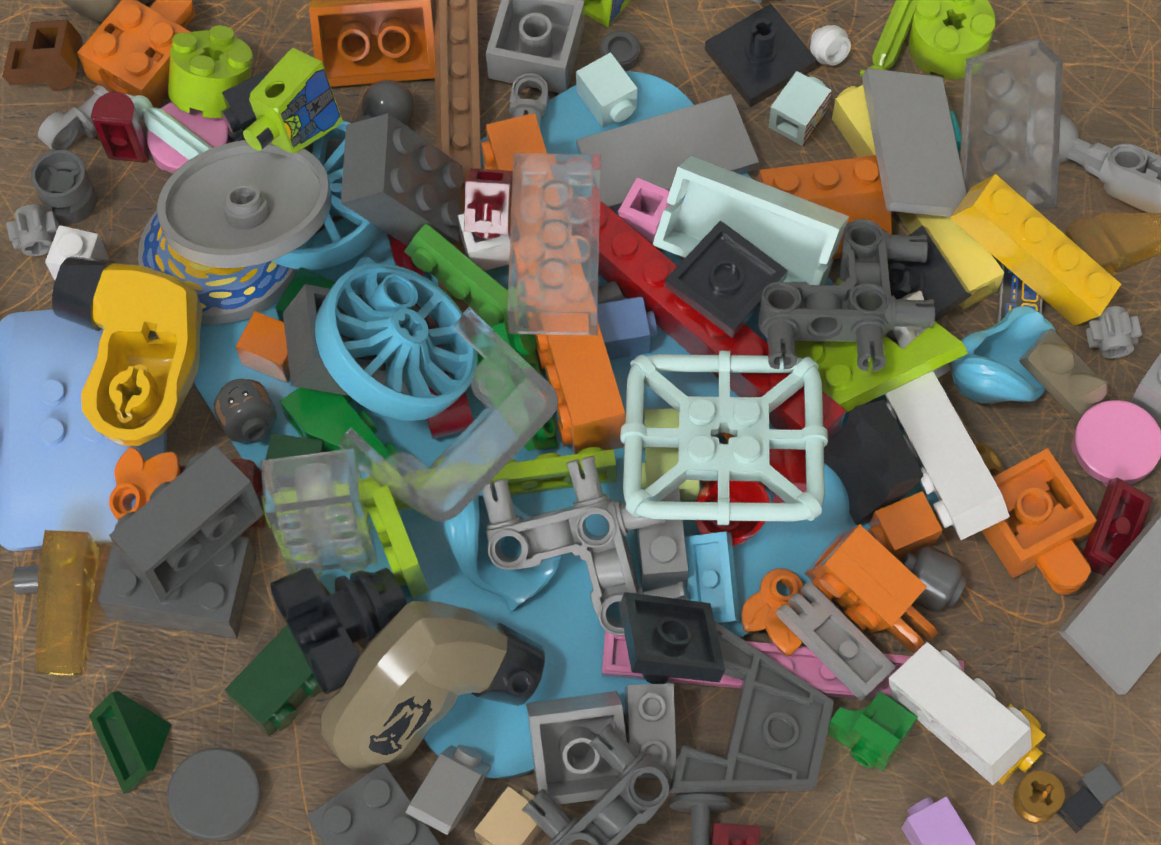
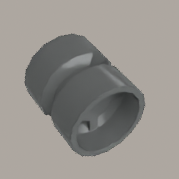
(64, 186)

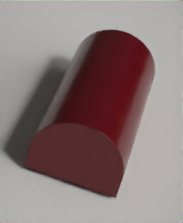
(120, 128)
(1117, 524)

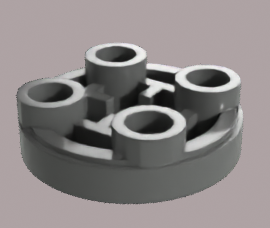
(214, 795)

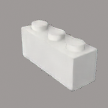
(961, 712)

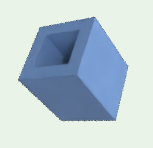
(626, 327)

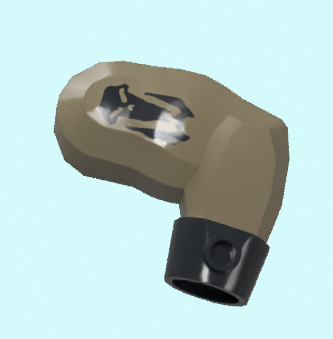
(414, 676)

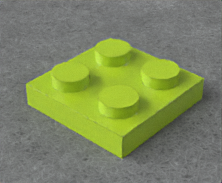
(396, 542)

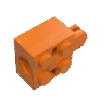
(134, 46)
(1042, 524)
(872, 587)

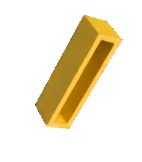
(1035, 250)

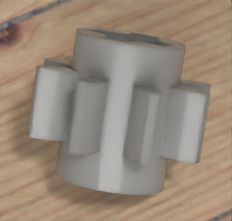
(32, 230)
(1114, 332)

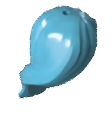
(992, 365)
(470, 547)

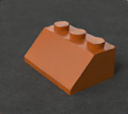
(373, 40)
(841, 185)

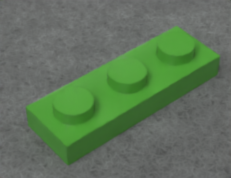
(459, 275)

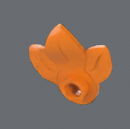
(140, 478)
(760, 610)

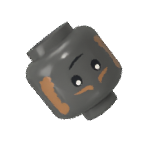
(243, 409)

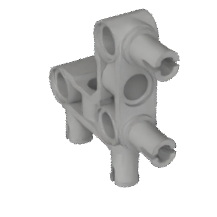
(566, 532)

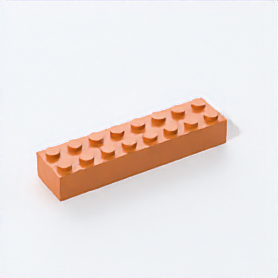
(574, 364)

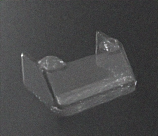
(516, 408)

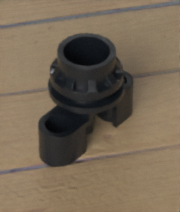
(332, 623)

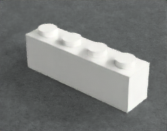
(947, 457)

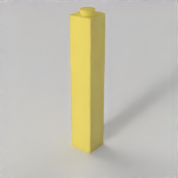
(968, 257)

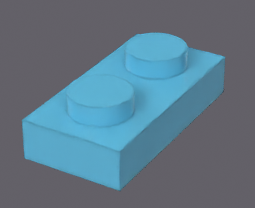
(713, 574)

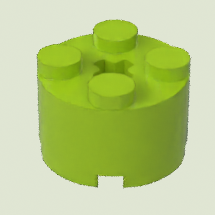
(949, 33)
(204, 67)

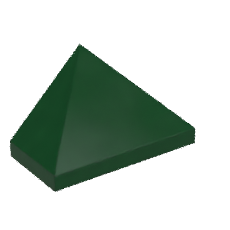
(129, 738)

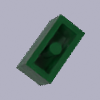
(274, 684)

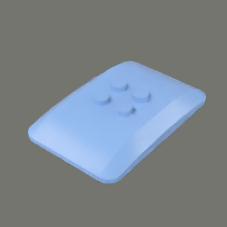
(51, 456)

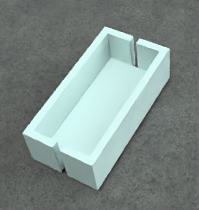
(780, 224)

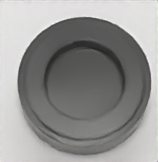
(623, 47)

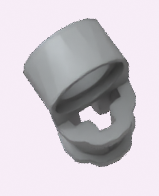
(522, 107)
(63, 128)

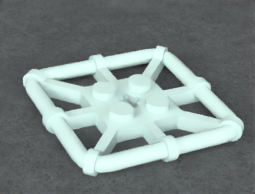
(707, 460)

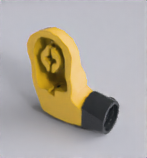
(146, 345)

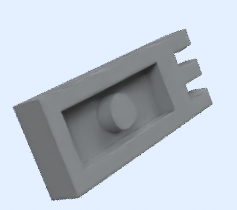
(835, 641)

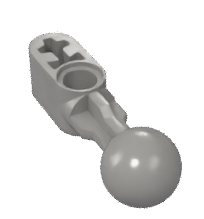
(1126, 169)

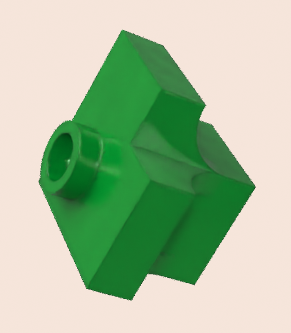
(874, 731)

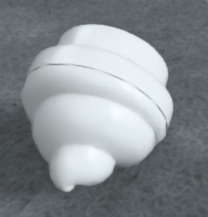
(830, 45)

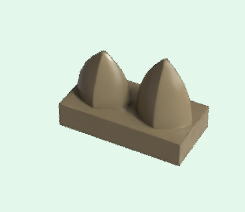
(1064, 374)

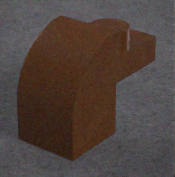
(46, 55)

